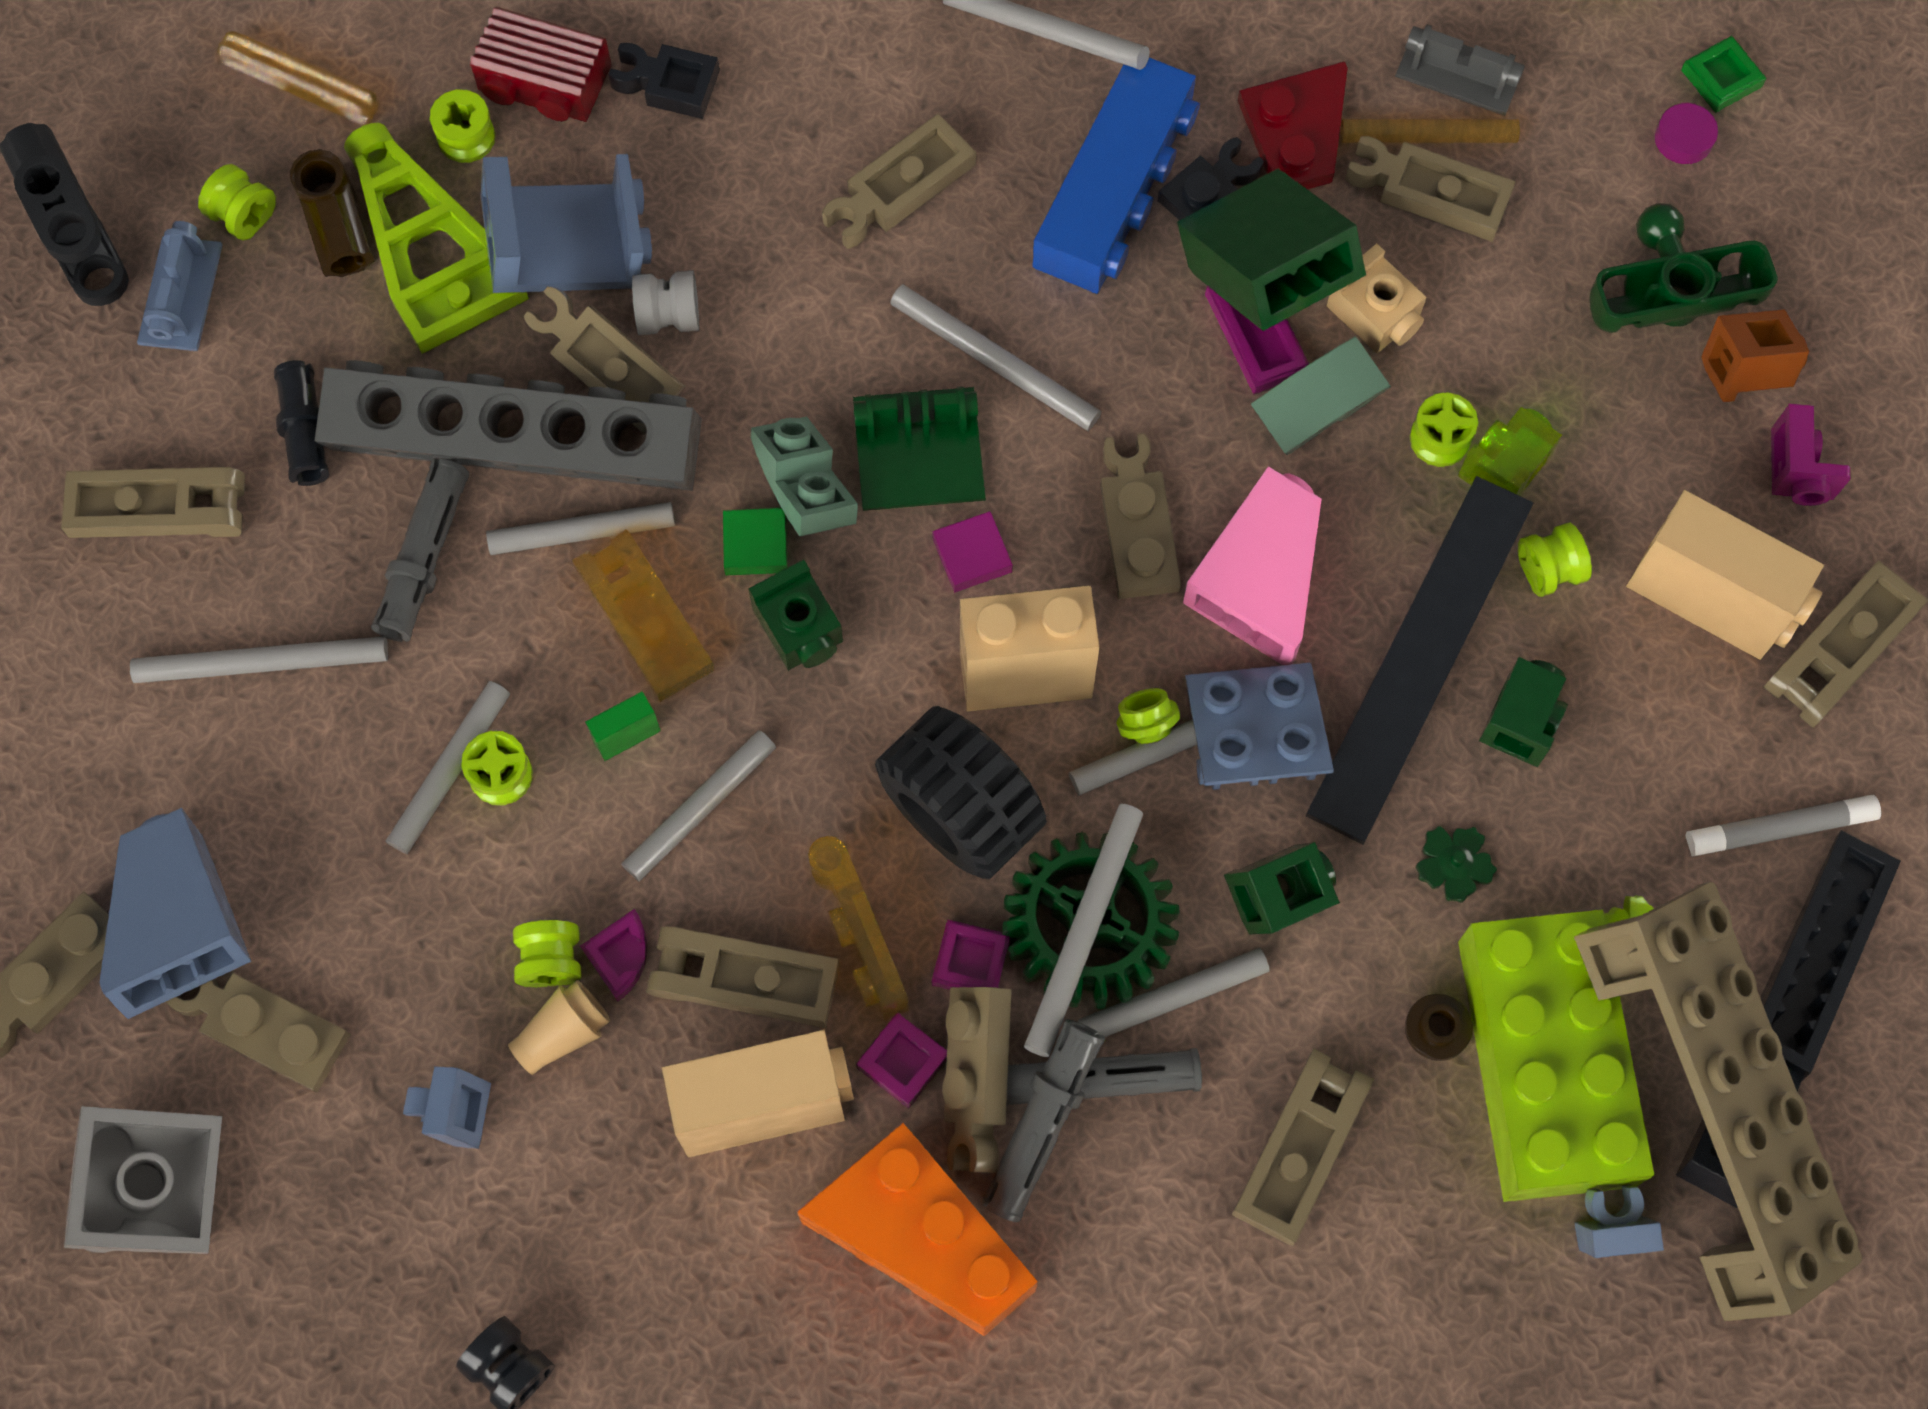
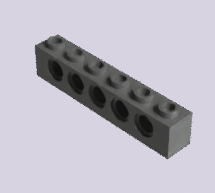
(354, 395)

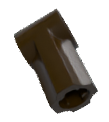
(331, 214)

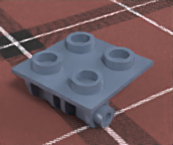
(1258, 725)

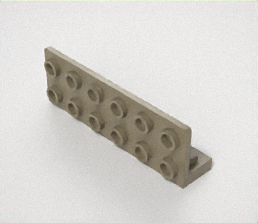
(1744, 1096)

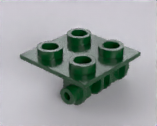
(919, 448)

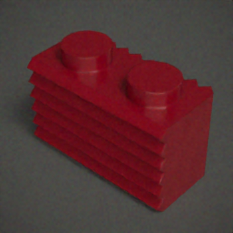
(540, 65)

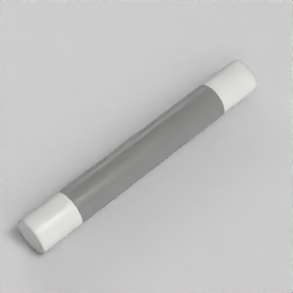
(1783, 825)

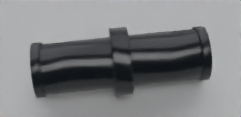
(299, 421)

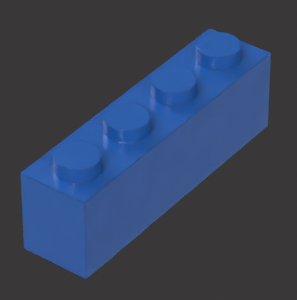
(1114, 173)

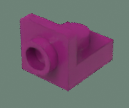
(1795, 460)

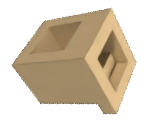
(1374, 319)

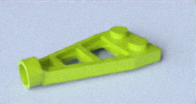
(451, 298)

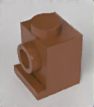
(1754, 353)

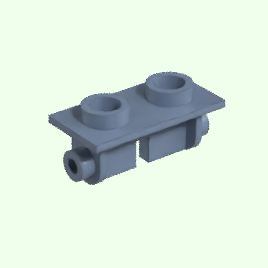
(180, 289)

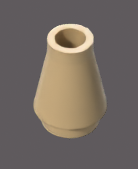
(561, 1026)

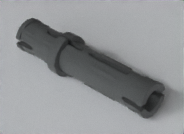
(413, 571)
(1120, 1075)
(1054, 1095)

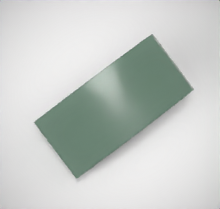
(1320, 395)
(801, 477)

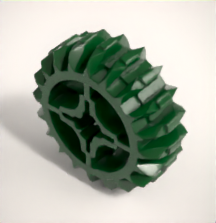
(1114, 936)

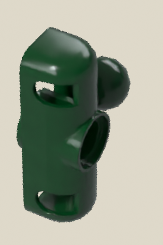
(1649, 283)

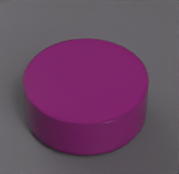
(1686, 133)

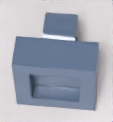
(452, 1106)
(1619, 1232)

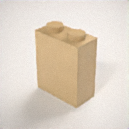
(1727, 577)
(1028, 648)
(757, 1093)

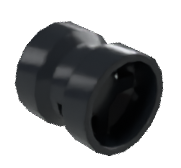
(504, 1365)

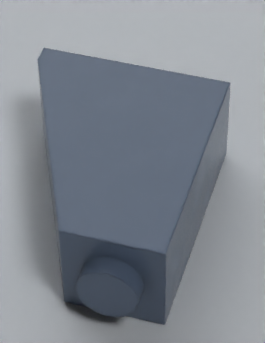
(166, 917)

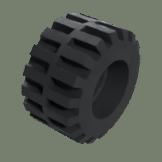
(961, 792)

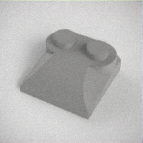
(142, 1181)

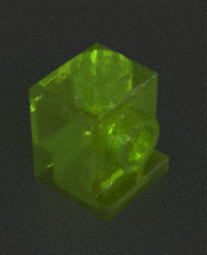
(1512, 452)

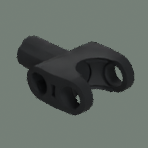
(62, 211)

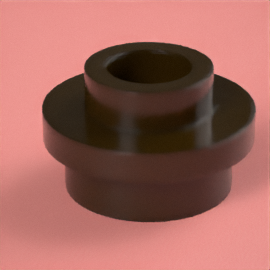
(1425, 1041)

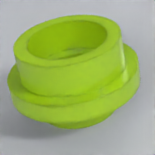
(1147, 715)

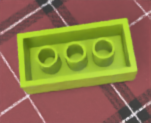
(1552, 1060)

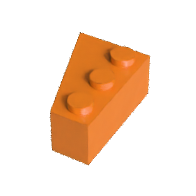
(922, 1231)

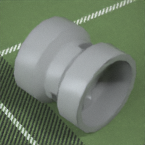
(665, 303)

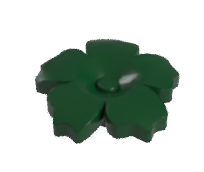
(1455, 862)

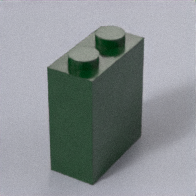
(1272, 248)

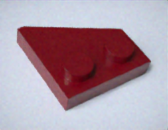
(1298, 123)

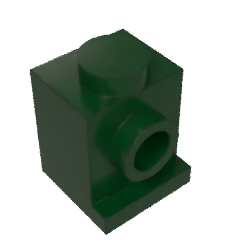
(785, 594)
(1527, 711)
(1261, 898)

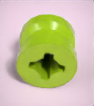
(461, 141)
(236, 201)
(1450, 417)
(1555, 559)
(492, 755)
(546, 953)

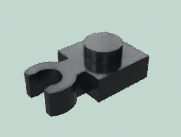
(672, 82)
(1204, 184)

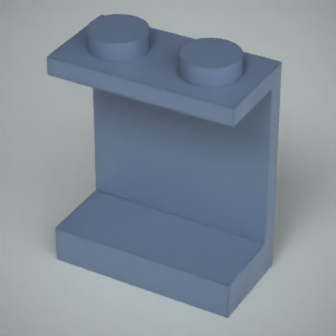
(563, 232)

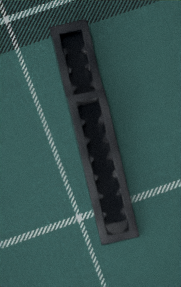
(1419, 660)
(1810, 976)

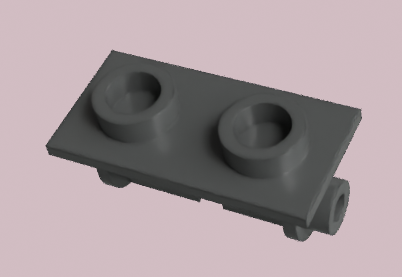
(1460, 70)

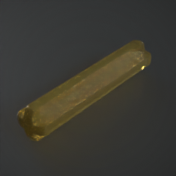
(298, 77)

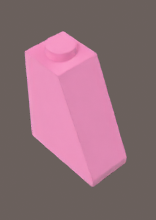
(1262, 567)

